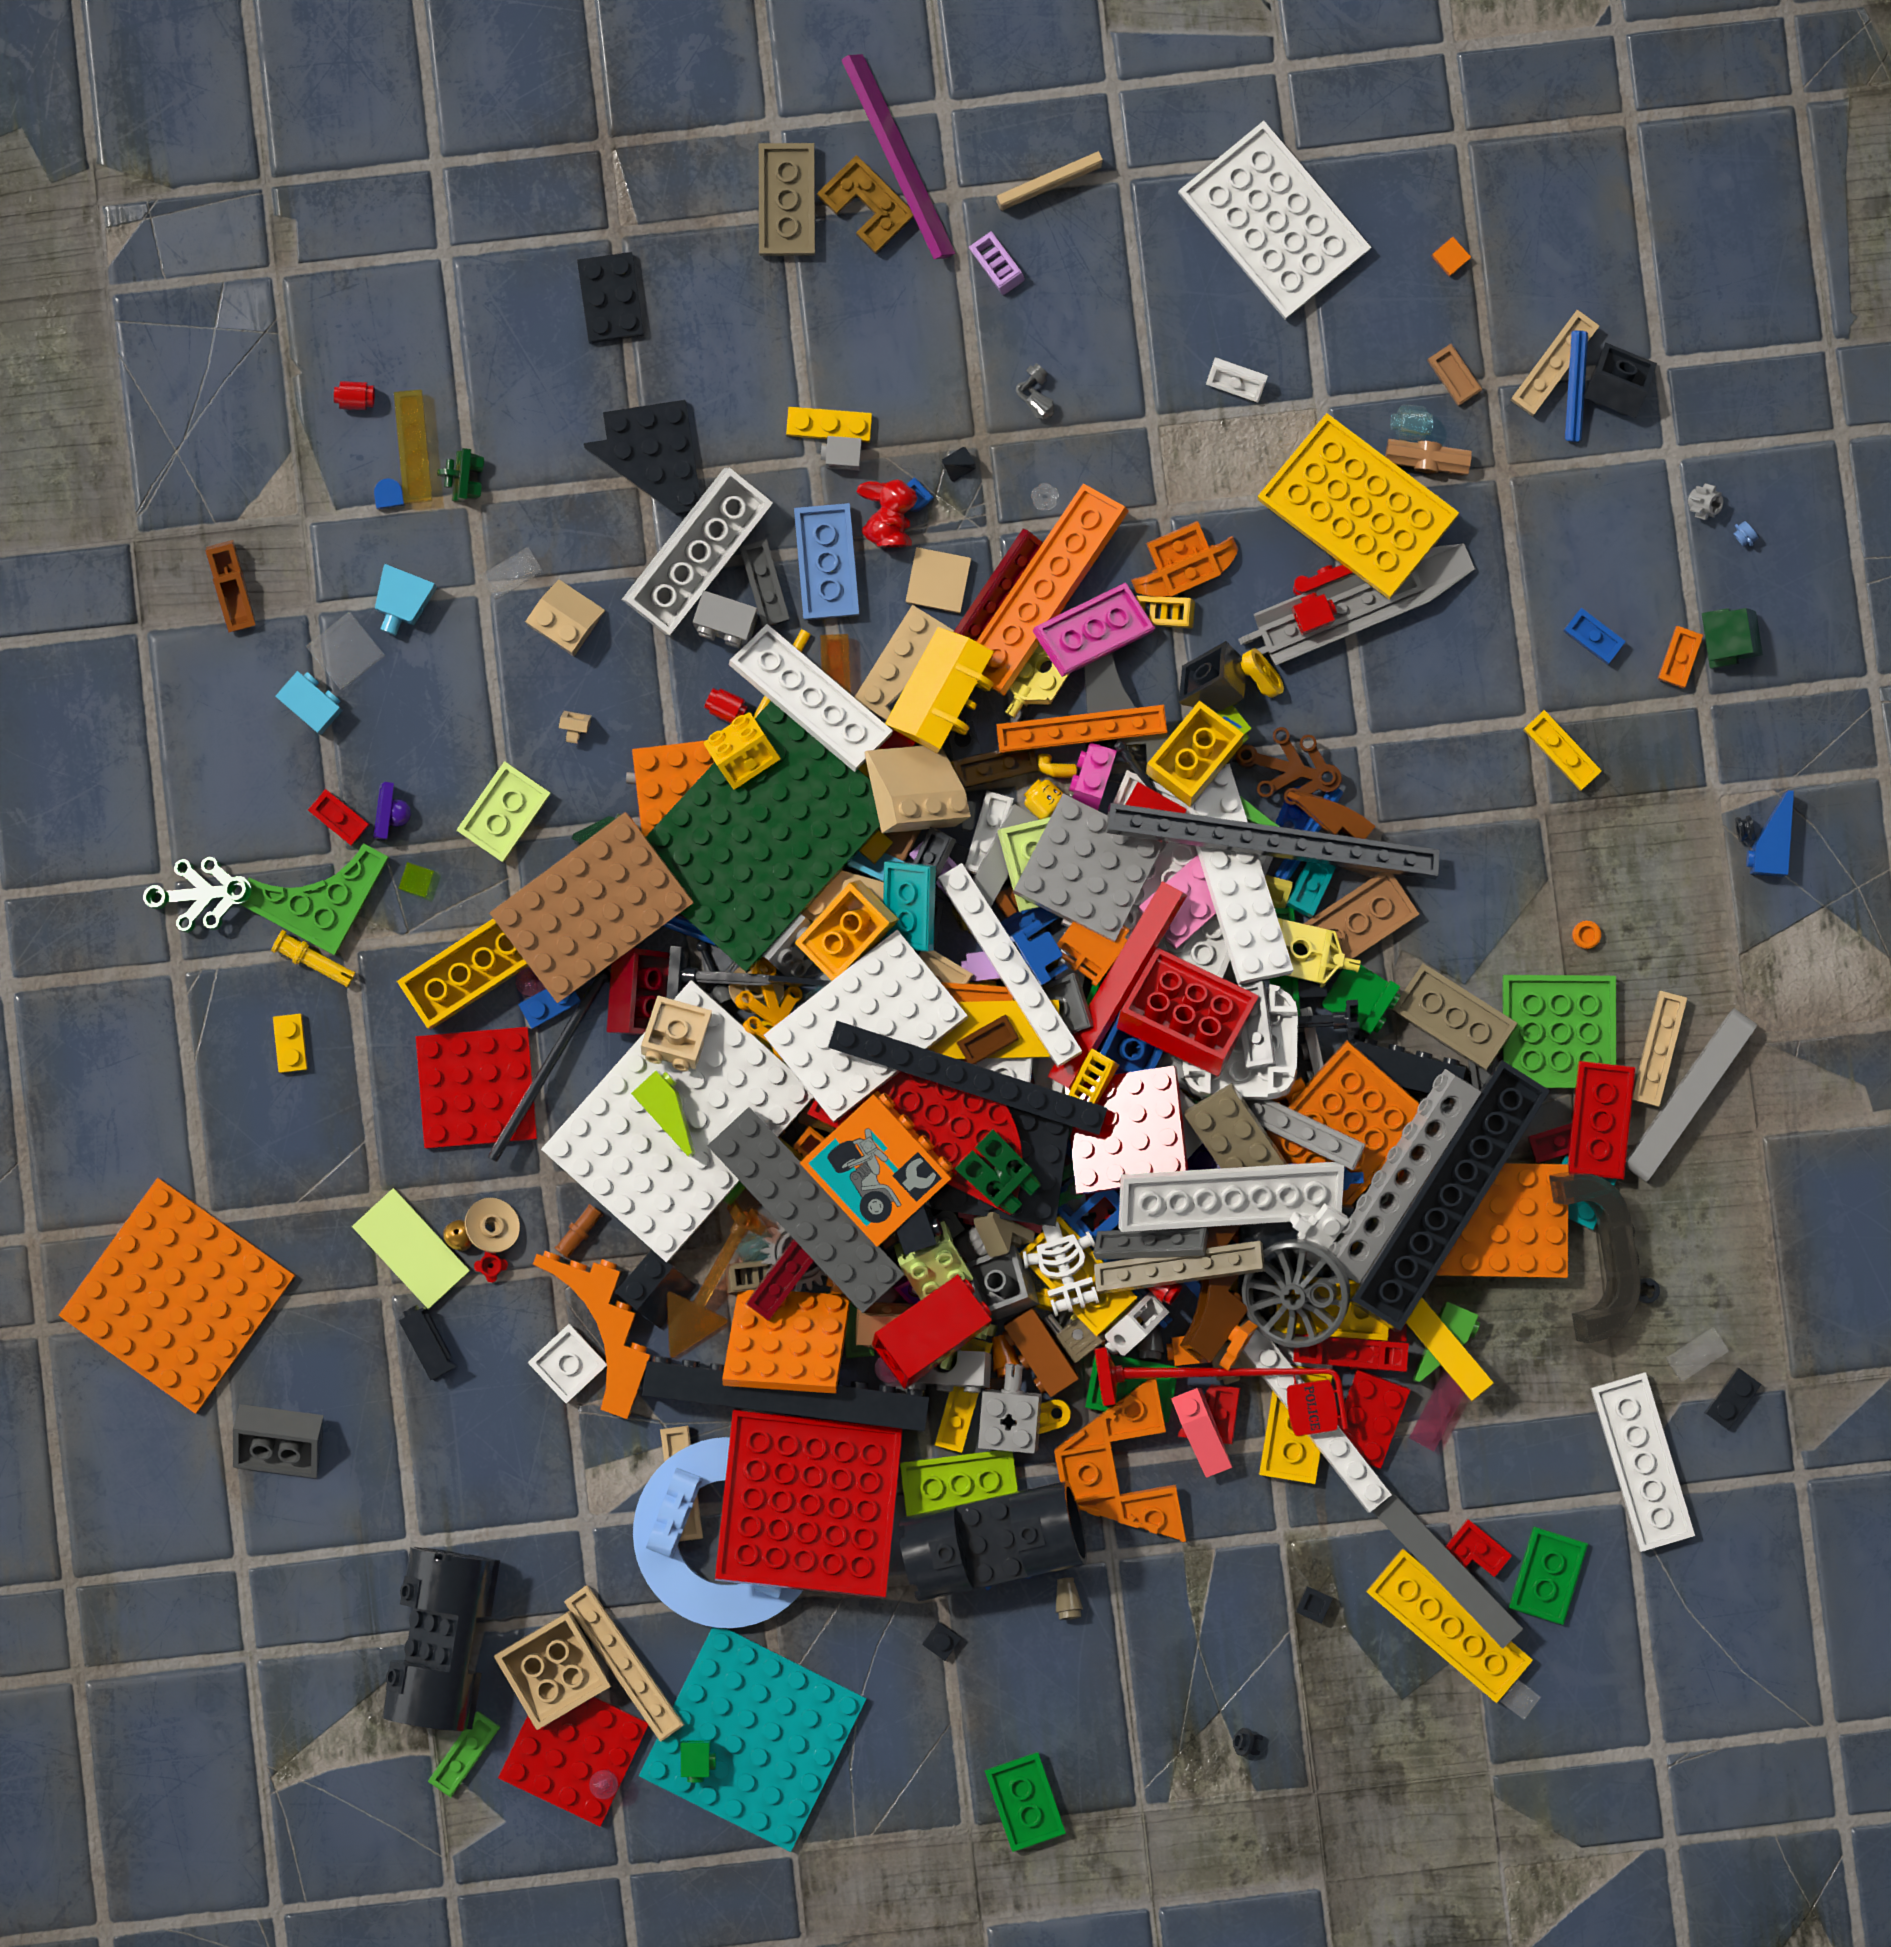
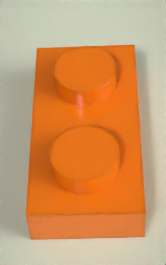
(1680, 657)

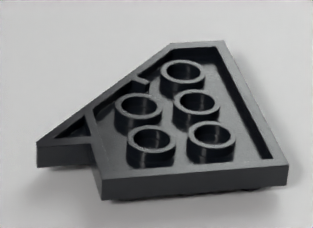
(653, 452)

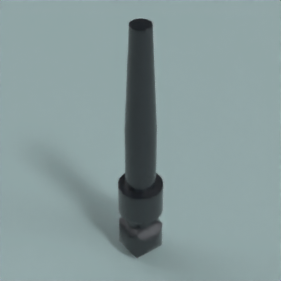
(1128, 756)

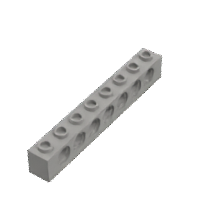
(1415, 1168)

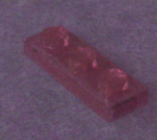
(1437, 1412)

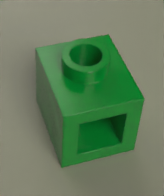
(696, 1760)

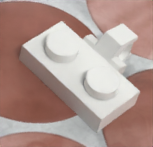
(1321, 1228)

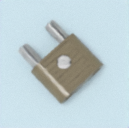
(1074, 1337)

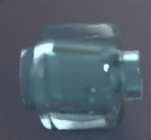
(1412, 423)

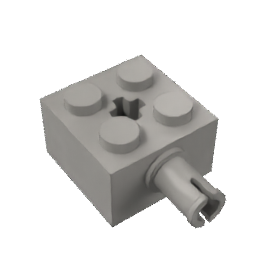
(1022, 1406)

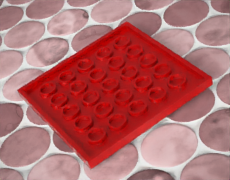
(808, 1504)

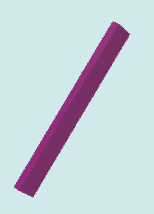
(898, 156)

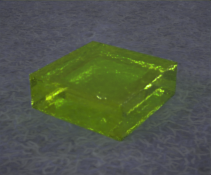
(416, 880)

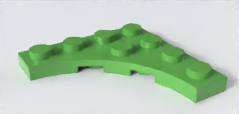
(322, 909)

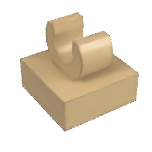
(575, 724)

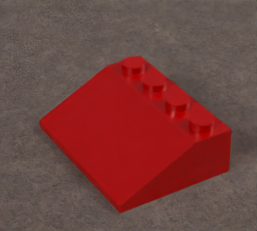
(1187, 1011)

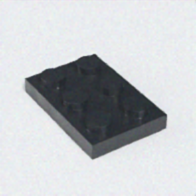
(610, 297)

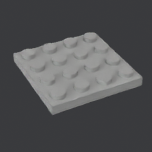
(1085, 870)

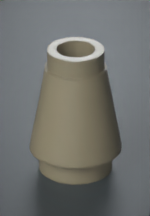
(1068, 1600)

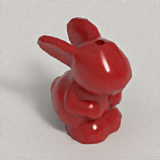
(888, 524)

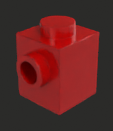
(1314, 613)

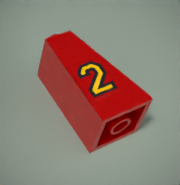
(931, 1330)

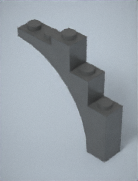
(1106, 693)

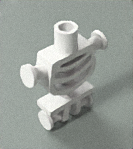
(1056, 1242)

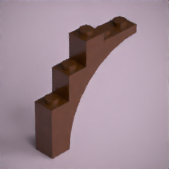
(1217, 1307)

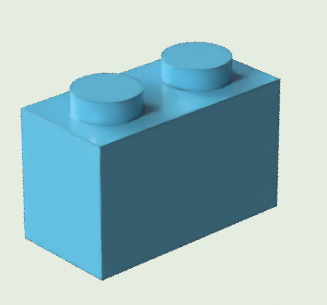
(309, 703)

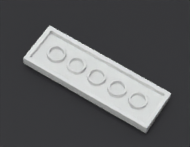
(810, 697)
(1642, 1462)

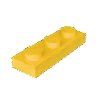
(825, 423)
(1562, 750)

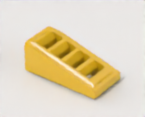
(1188, 616)
(1087, 1067)

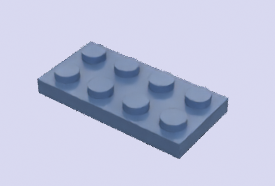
(826, 561)

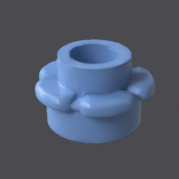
(1745, 534)

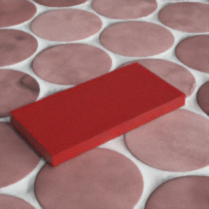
(1601, 1119)

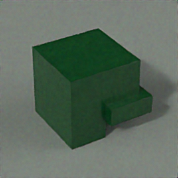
(1731, 636)

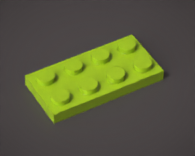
(956, 1480)

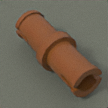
(578, 1231)

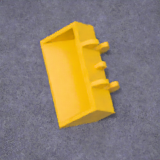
(941, 689)

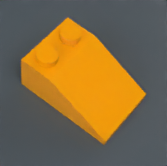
(846, 929)

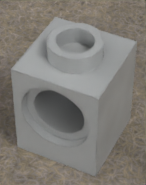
(842, 453)

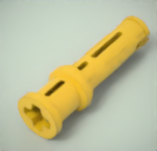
(301, 953)

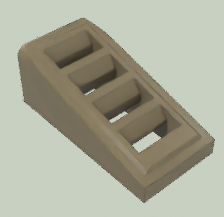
(731, 1279)

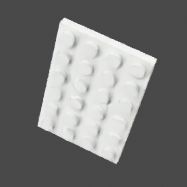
(1274, 220)
(882, 993)

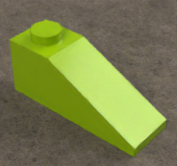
(665, 1106)

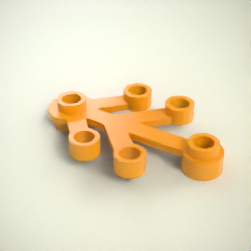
(772, 1013)

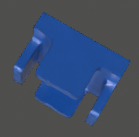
(1038, 952)

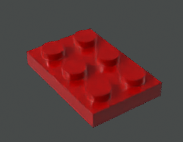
(1373, 1414)

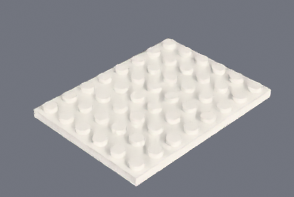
(637, 1166)

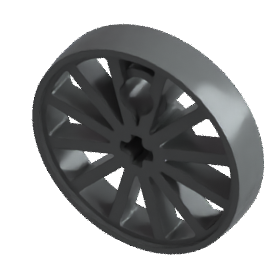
(1309, 1297)

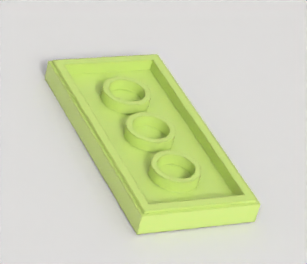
(411, 1248)

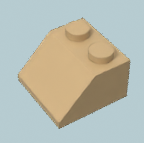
(565, 617)

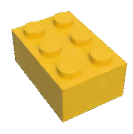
(1194, 753)

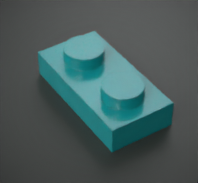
(1310, 887)

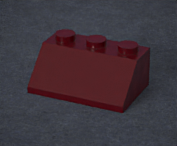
(634, 987)

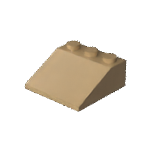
(915, 789)
(552, 1670)

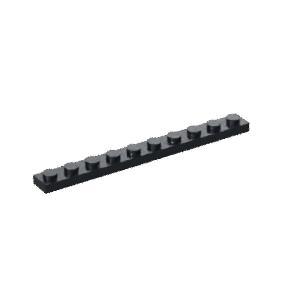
(967, 1077)

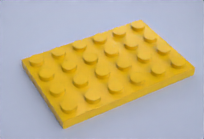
(1358, 506)

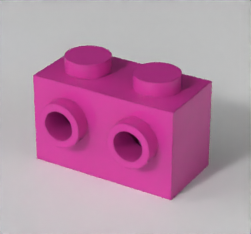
(1095, 770)

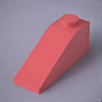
(1202, 1431)

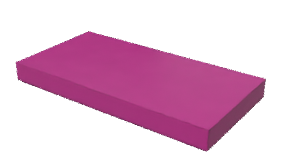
(1093, 629)

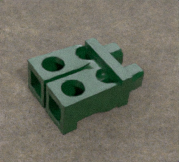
(1001, 1181)

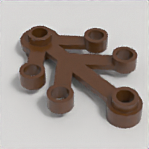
(1293, 768)

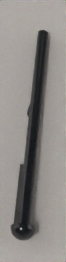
(548, 1065)

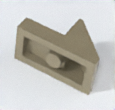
(1000, 1234)

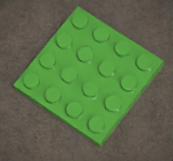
(1559, 1024)

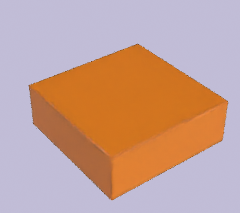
(1451, 256)

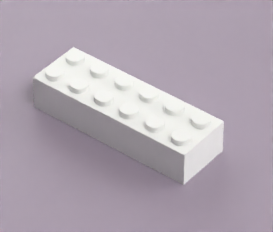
(697, 551)

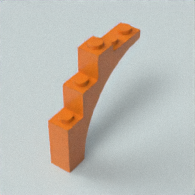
(596, 1289)

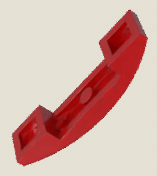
(1355, 1353)

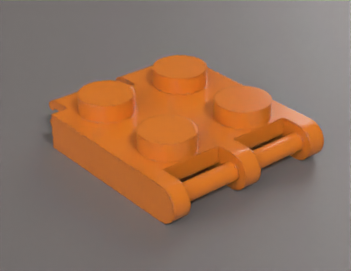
(1090, 950)

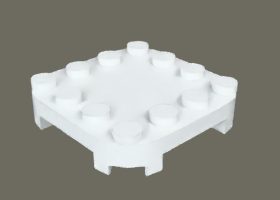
(1262, 1082)

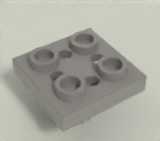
(786, 954)

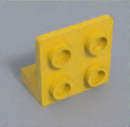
(741, 750)

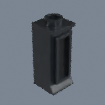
(427, 1342)

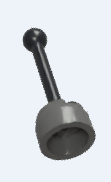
(721, 991)

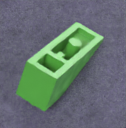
(1460, 1323)

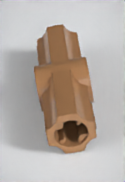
(1428, 457)

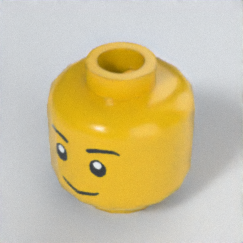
(1042, 798)

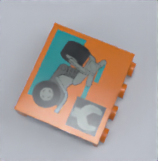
(878, 1167)

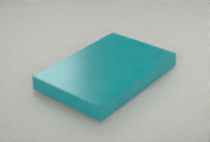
(911, 898)

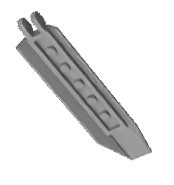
(1358, 604)

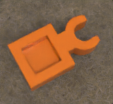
(1239, 1339)

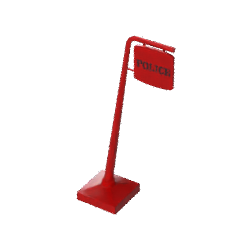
(1309, 1404)

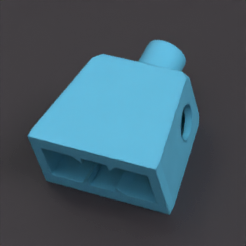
(401, 598)

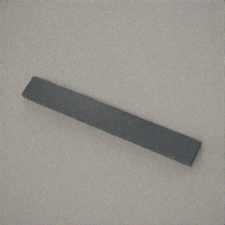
(1447, 1570)

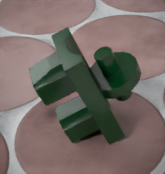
(464, 463)

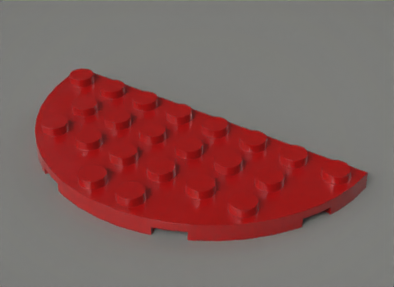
(948, 1118)

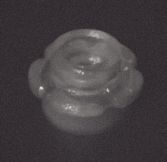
(1039, 502)

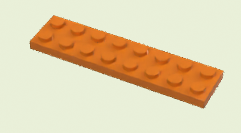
(1048, 582)

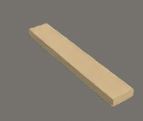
(624, 1663)

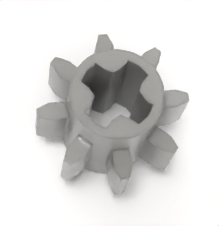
(1705, 501)

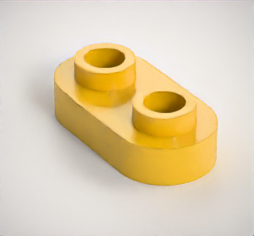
(1262, 672)
(1047, 1421)

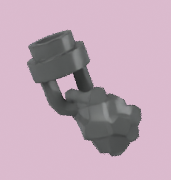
(1039, 404)

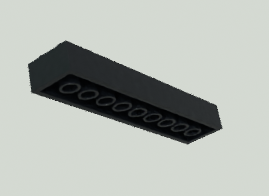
(1449, 1196)
(848, 1404)

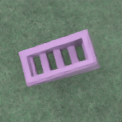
(1010, 274)

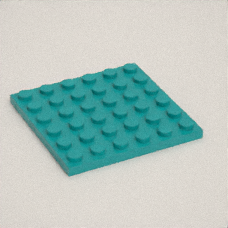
(770, 1731)

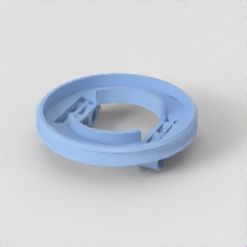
(656, 1535)

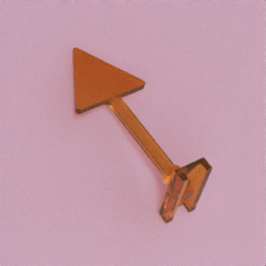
(689, 1319)

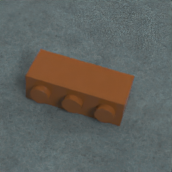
(1040, 1352)

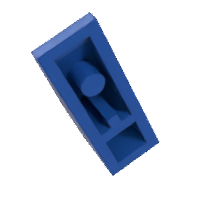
(1772, 846)

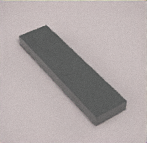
(1151, 1243)

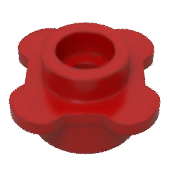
(490, 1273)

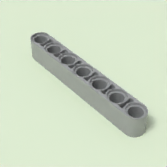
(1690, 1094)

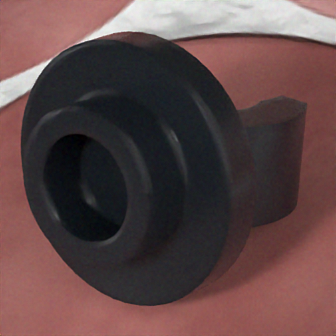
(1244, 1740)

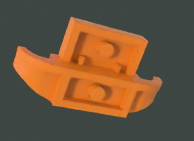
(1184, 561)

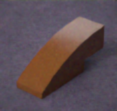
(230, 585)
(1332, 815)

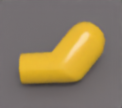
(1055, 770)

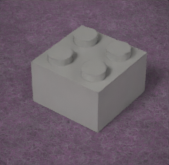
(725, 619)

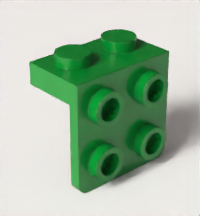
(1370, 990)

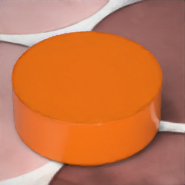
(1586, 934)

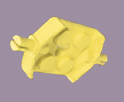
(1033, 686)
(1323, 953)

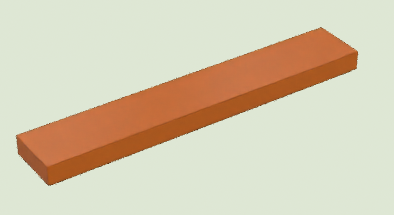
(1081, 728)

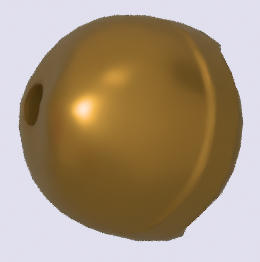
(456, 1235)

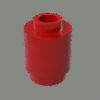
(354, 395)
(725, 705)

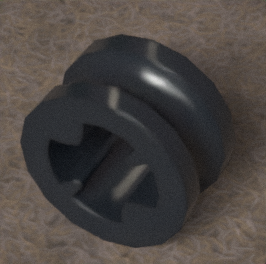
(1745, 828)
(1649, 1281)

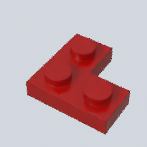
(1473, 1544)

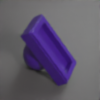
(389, 811)

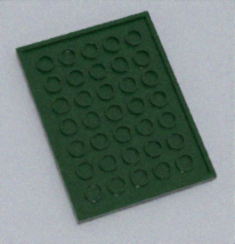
(769, 845)

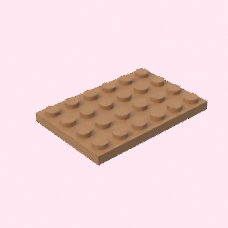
(591, 907)

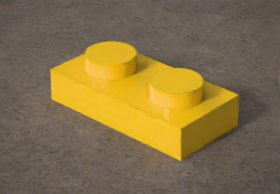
(290, 1043)

